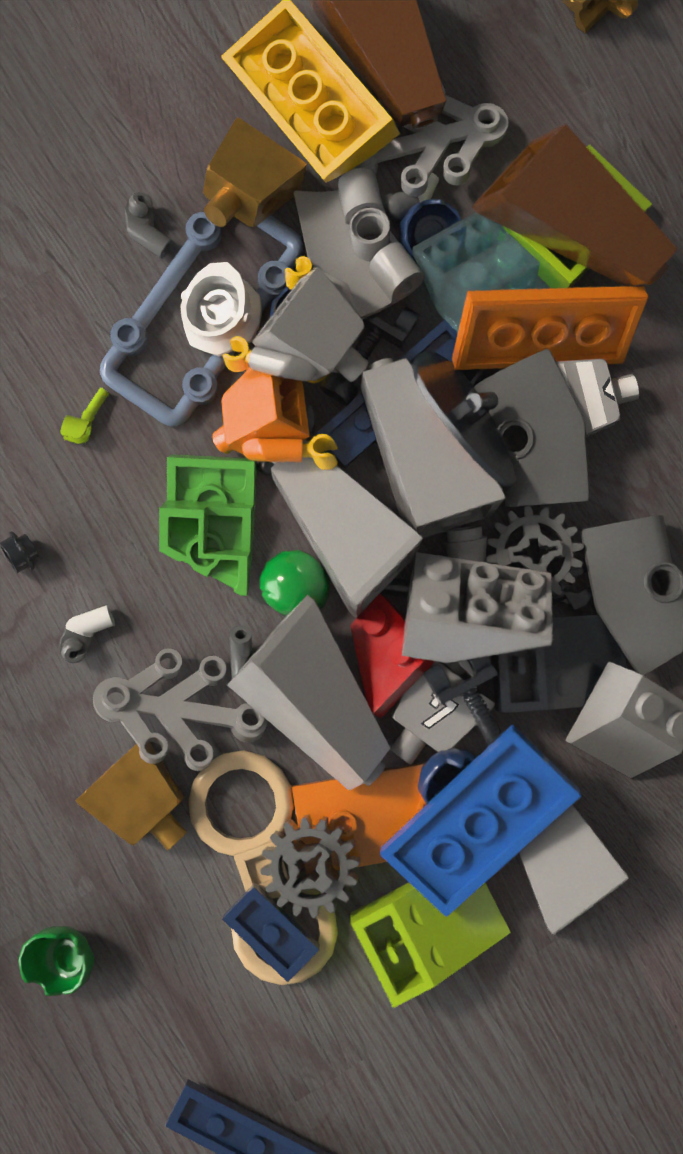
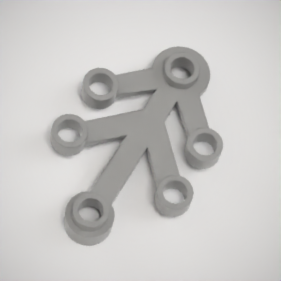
(435, 140)
(173, 708)

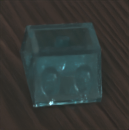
(472, 257)

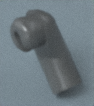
(141, 225)
(240, 647)

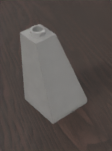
(427, 468)
(348, 529)
(312, 697)
(569, 869)

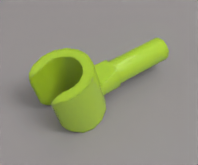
(79, 429)

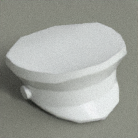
(219, 308)

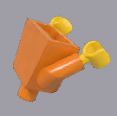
(269, 421)

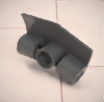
(555, 457)
(620, 572)

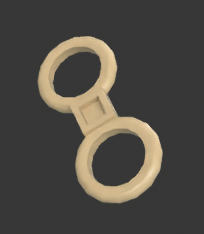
(249, 856)

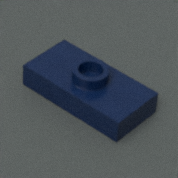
(271, 932)

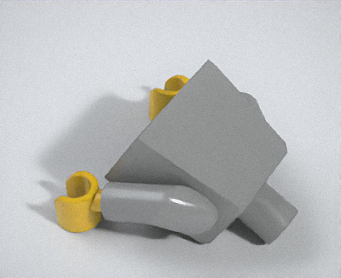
(307, 331)

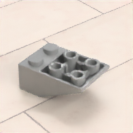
(474, 609)

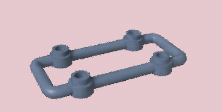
(131, 338)

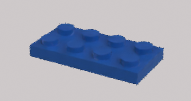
(480, 821)

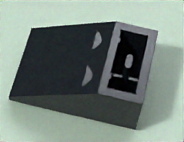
(556, 673)

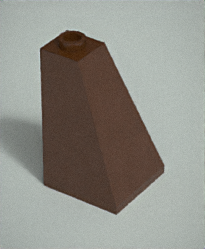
(390, 53)
(578, 209)

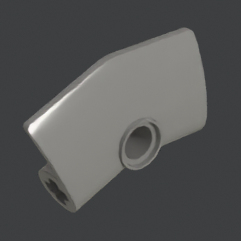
(333, 229)

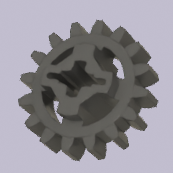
(531, 534)
(323, 878)

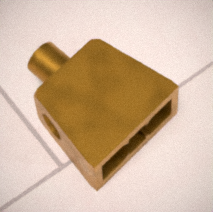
(250, 177)
(136, 800)

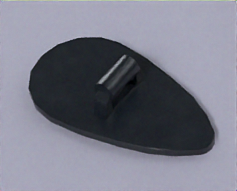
(464, 414)

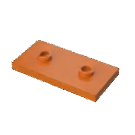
(570, 322)
(367, 812)

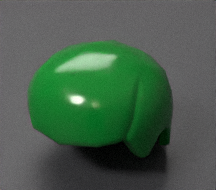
(292, 577)
(57, 960)

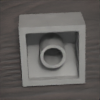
(629, 722)

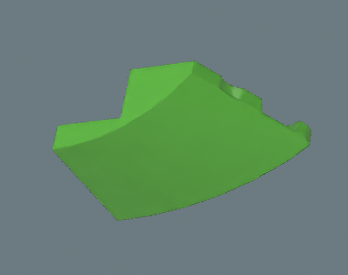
(210, 516)

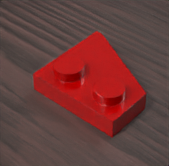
(378, 646)

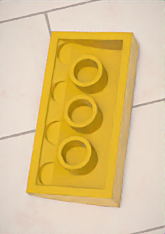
(310, 92)

